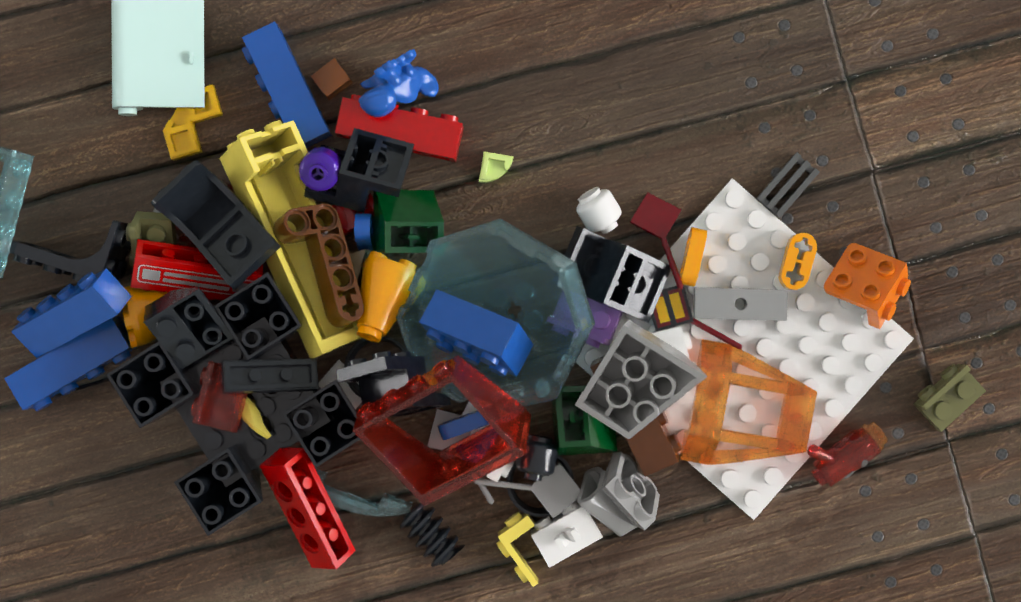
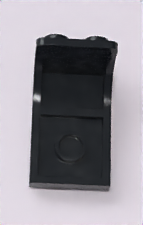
(216, 223)
(110, 256)

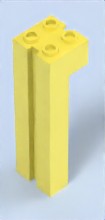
(268, 182)

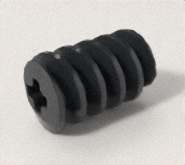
(430, 534)

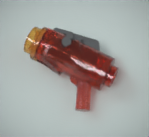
(847, 454)

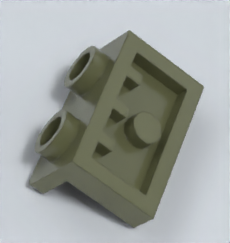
(149, 227)
(949, 396)

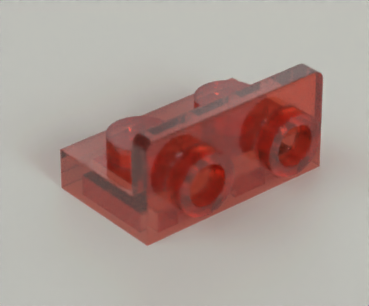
(213, 406)

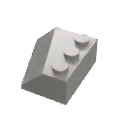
(637, 381)

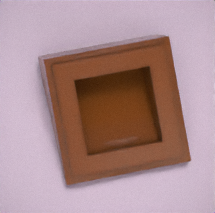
(331, 79)

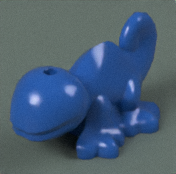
(395, 83)

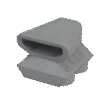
(619, 495)

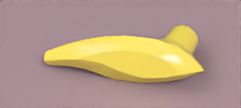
(253, 418)

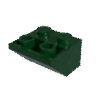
(406, 221)
(576, 430)

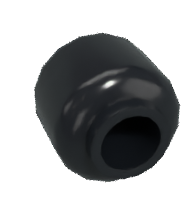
(539, 458)

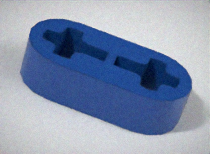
(363, 231)
(461, 425)

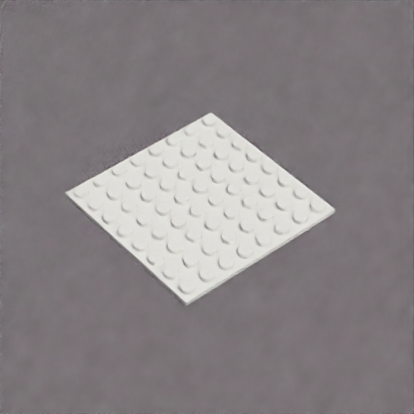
(820, 344)

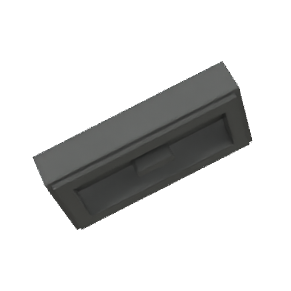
(804, 166)

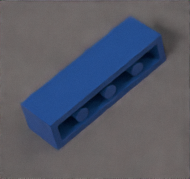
(285, 83)
(71, 312)
(69, 364)

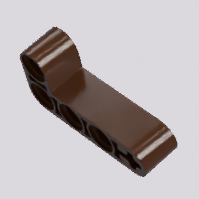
(324, 265)

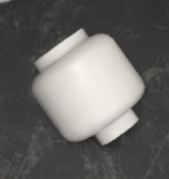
(598, 210)

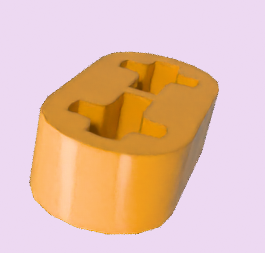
(693, 256)
(805, 262)

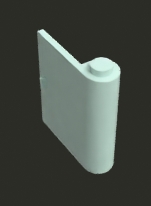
(157, 54)

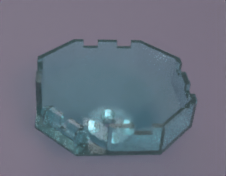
(491, 269)

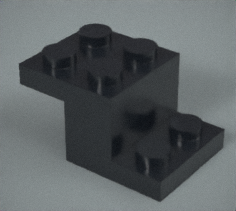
(367, 165)
(618, 273)
(389, 373)

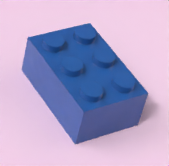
(476, 334)

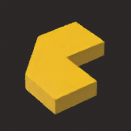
(180, 129)

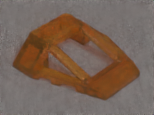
(710, 403)

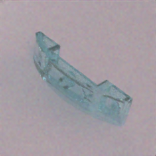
(388, 505)

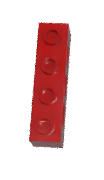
(307, 508)

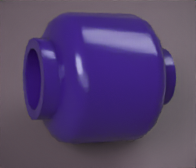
(312, 164)

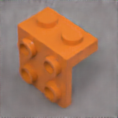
(869, 281)

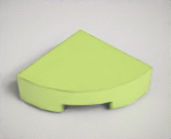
(494, 166)

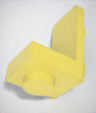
(515, 527)

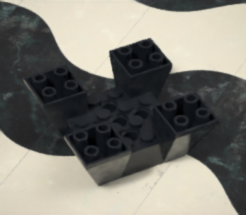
(230, 479)

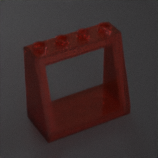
(438, 474)

